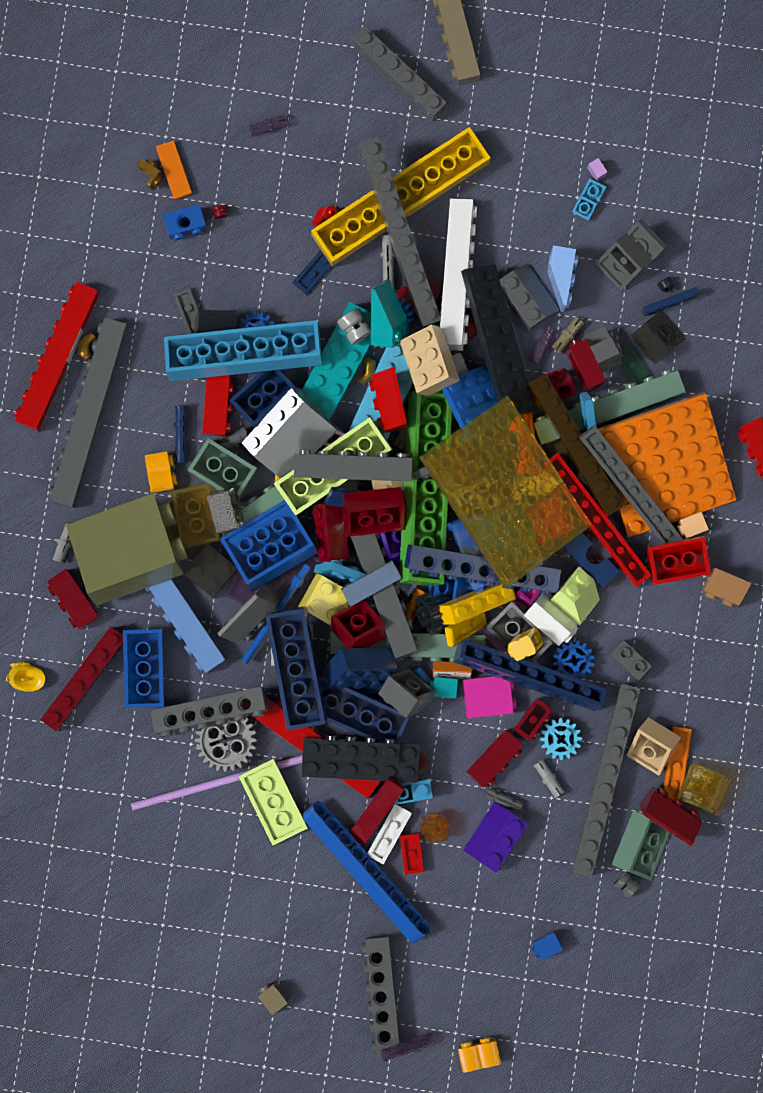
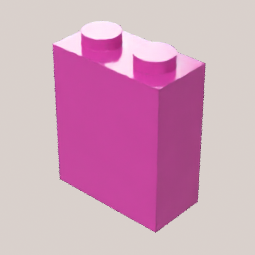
(488, 697)

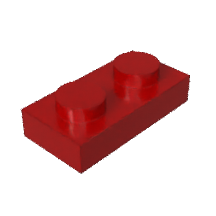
(411, 854)

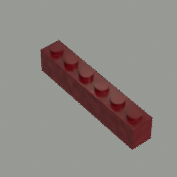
(83, 679)

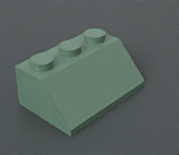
(641, 846)

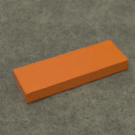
(173, 170)

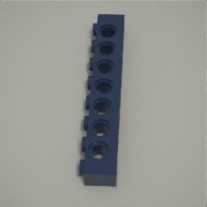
(414, 561)
(530, 675)

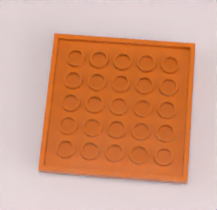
(674, 459)

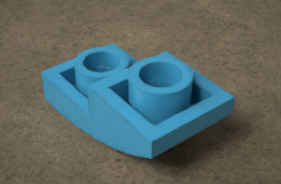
(589, 199)

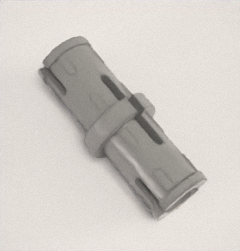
(63, 546)
(549, 778)

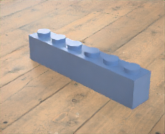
(187, 625)

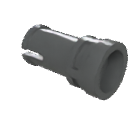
(235, 438)

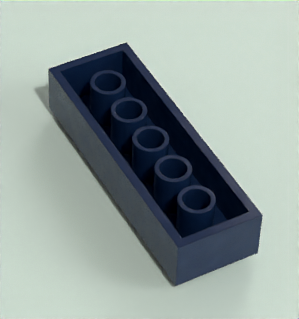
(296, 668)
(361, 712)

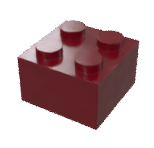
(358, 626)

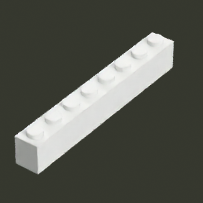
(457, 258)

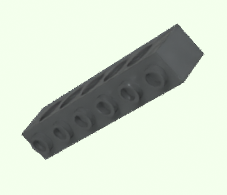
(162, 717)
(381, 945)

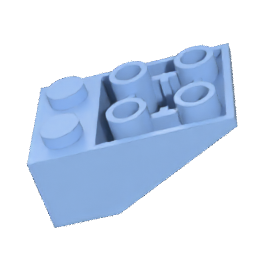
(560, 269)

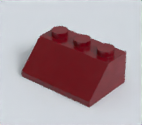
(671, 815)

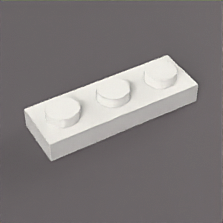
(389, 833)

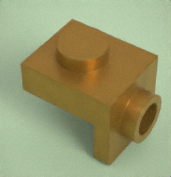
(148, 168)

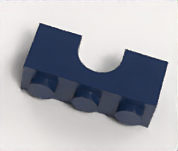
(601, 572)

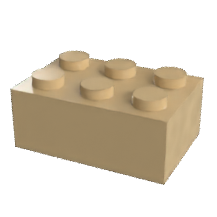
(429, 360)

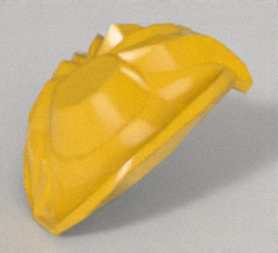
(25, 677)

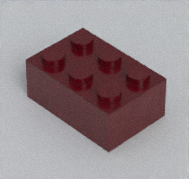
(373, 511)

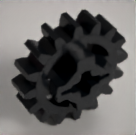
(428, 614)

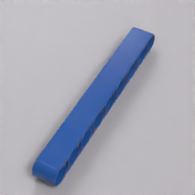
(366, 872)

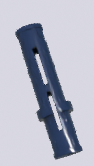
(181, 433)

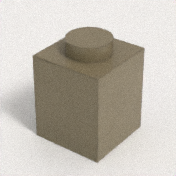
(272, 998)

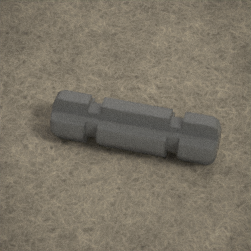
(504, 799)

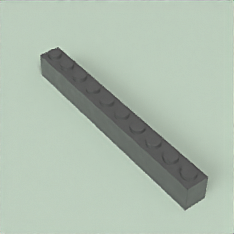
(399, 231)
(88, 413)
(386, 600)
(605, 780)

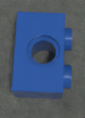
(174, 219)

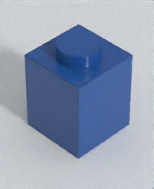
(546, 946)

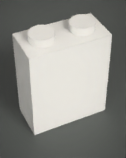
(551, 620)

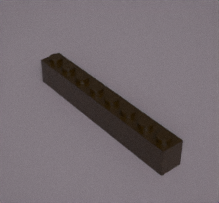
(569, 436)

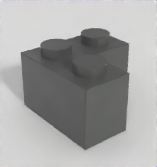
(604, 348)

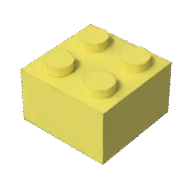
(324, 599)

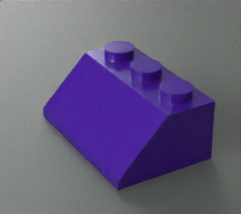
(495, 837)

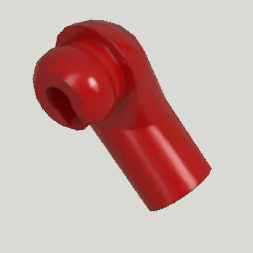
(322, 214)

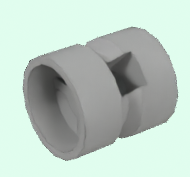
(348, 324)

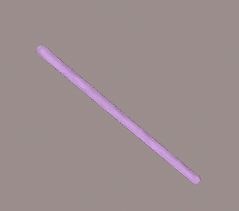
(205, 786)

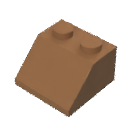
(725, 588)

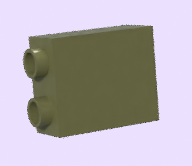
(127, 548)

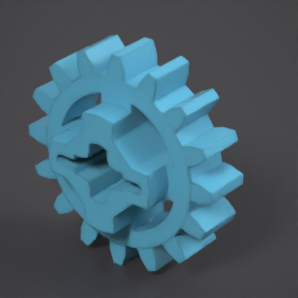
(566, 732)

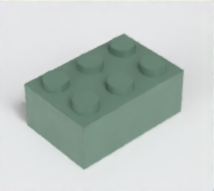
(222, 468)

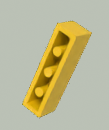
(474, 603)

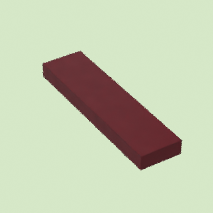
(376, 810)

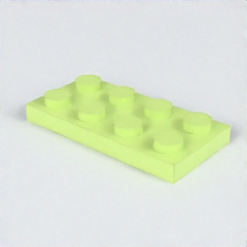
(273, 801)

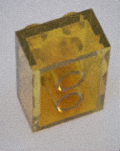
(194, 516)

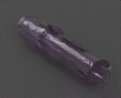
(415, 1045)

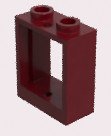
(585, 365)

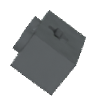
(630, 660)

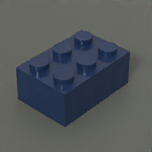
(360, 667)

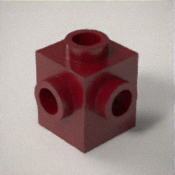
(562, 382)

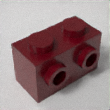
(532, 719)

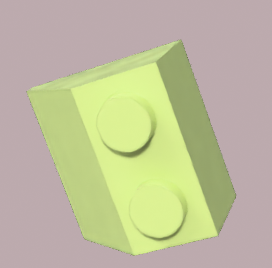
(577, 596)

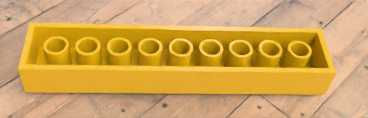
(415, 187)

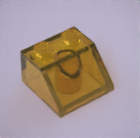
(704, 789)

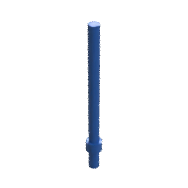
(297, 581)

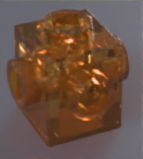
(434, 827)

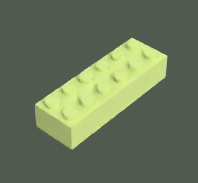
(303, 492)

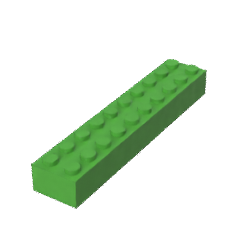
(424, 502)

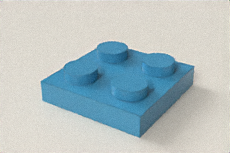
(338, 572)

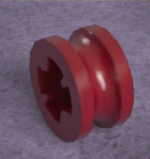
(220, 211)

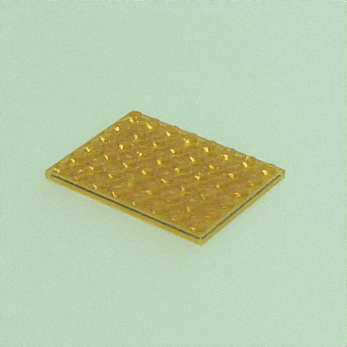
(505, 491)

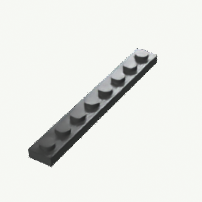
(629, 486)

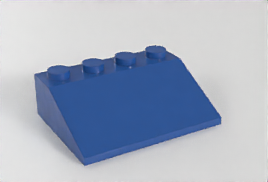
(268, 545)

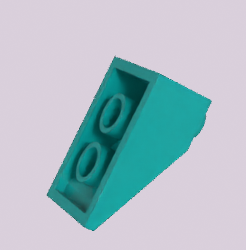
(387, 316)

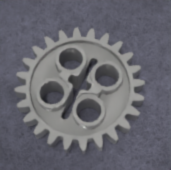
(230, 757)

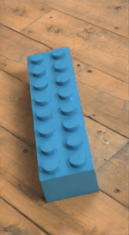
(242, 350)

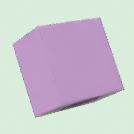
(597, 169)

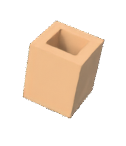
(692, 526)

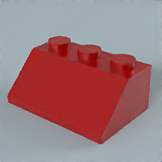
(388, 400)
(678, 560)

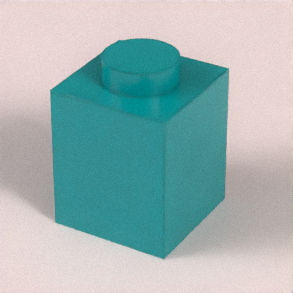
(444, 687)

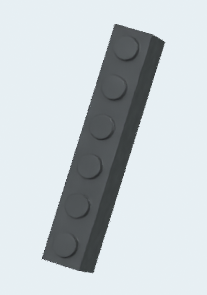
(398, 73)
(353, 467)

